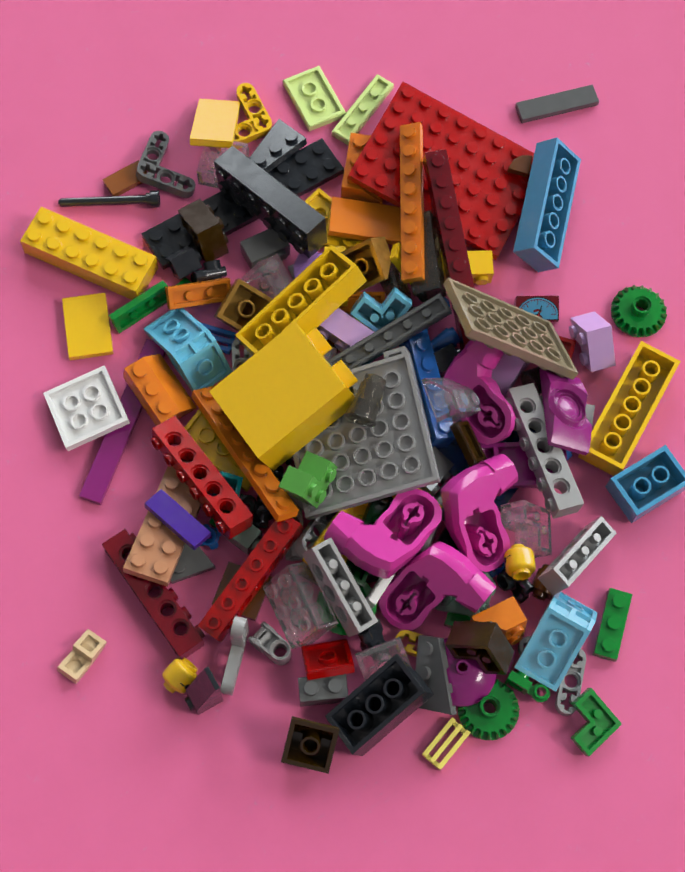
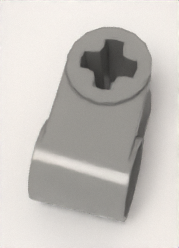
(267, 641)

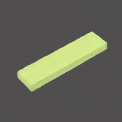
(362, 109)

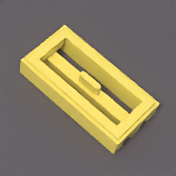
(458, 728)

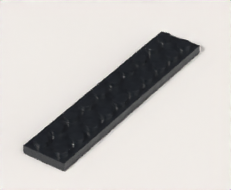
(299, 173)

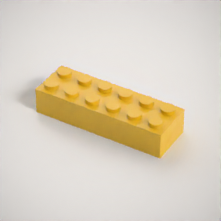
(89, 254)
(305, 300)
(630, 408)

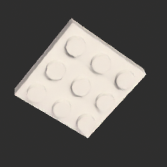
(86, 408)

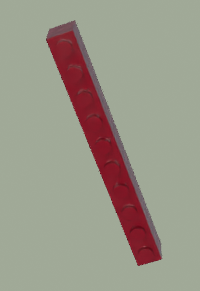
(448, 224)

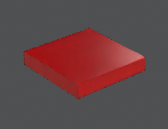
(327, 659)

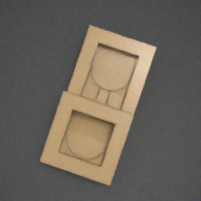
(82, 656)

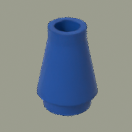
(445, 338)

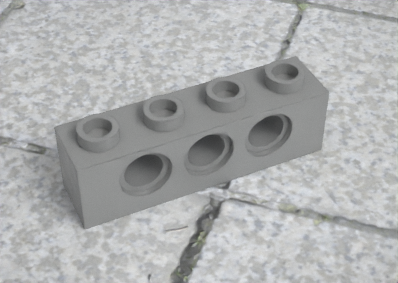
(577, 556)
(340, 587)

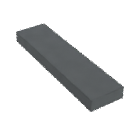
(557, 103)

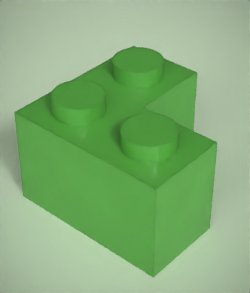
(309, 480)

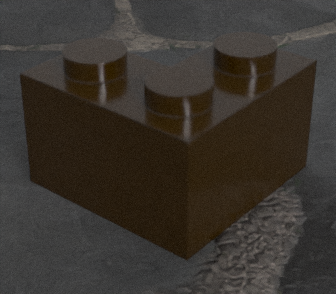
(205, 230)
(481, 643)

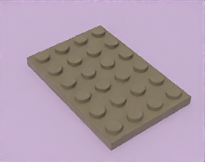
(509, 329)

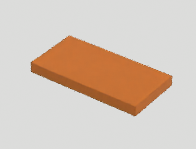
(364, 220)

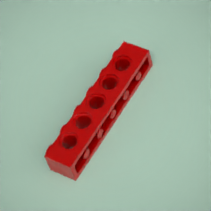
(173, 432)
(250, 577)

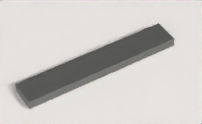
(394, 333)

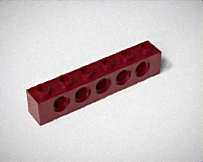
(183, 645)

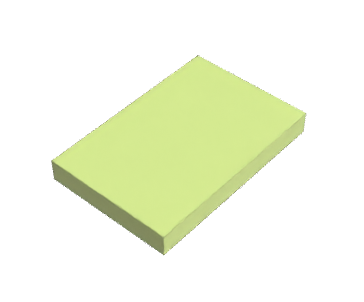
(314, 98)

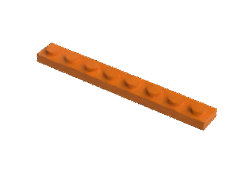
(412, 203)
(255, 470)

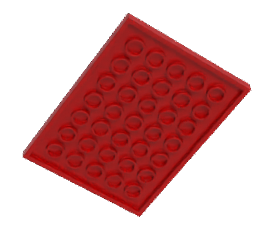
(478, 161)

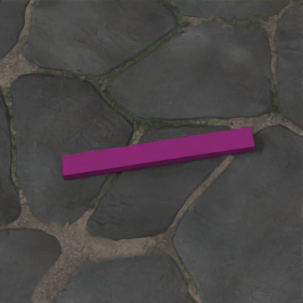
(115, 441)

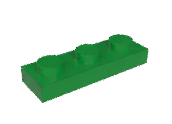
(139, 307)
(612, 624)

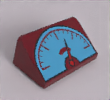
(542, 306)

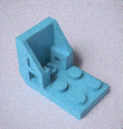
(189, 348)
(556, 640)

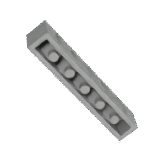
(557, 504)

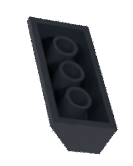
(379, 705)

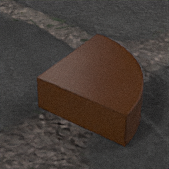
(521, 166)

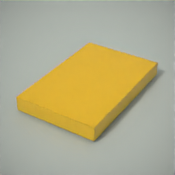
(87, 326)

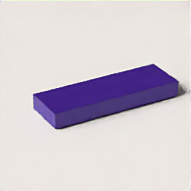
(177, 519)

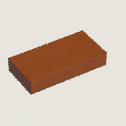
(122, 180)

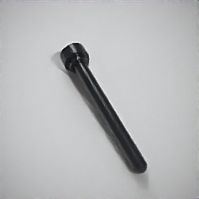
(150, 199)

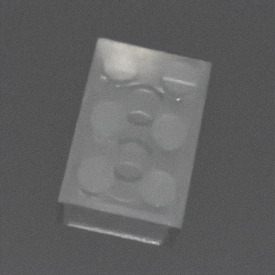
(300, 605)

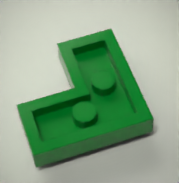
(600, 722)

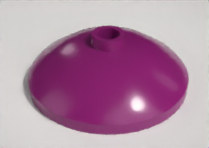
(467, 686)

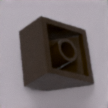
(310, 744)

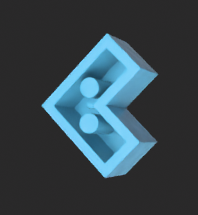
(379, 315)

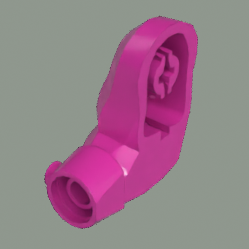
(474, 370)
(472, 513)
(393, 537)
(428, 580)

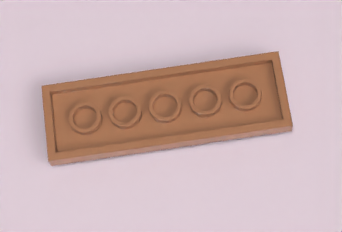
(156, 546)

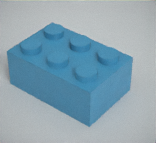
(647, 484)

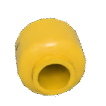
(519, 562)
(179, 675)

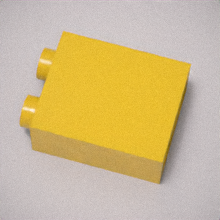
(285, 394)

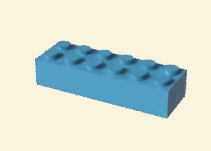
(547, 205)

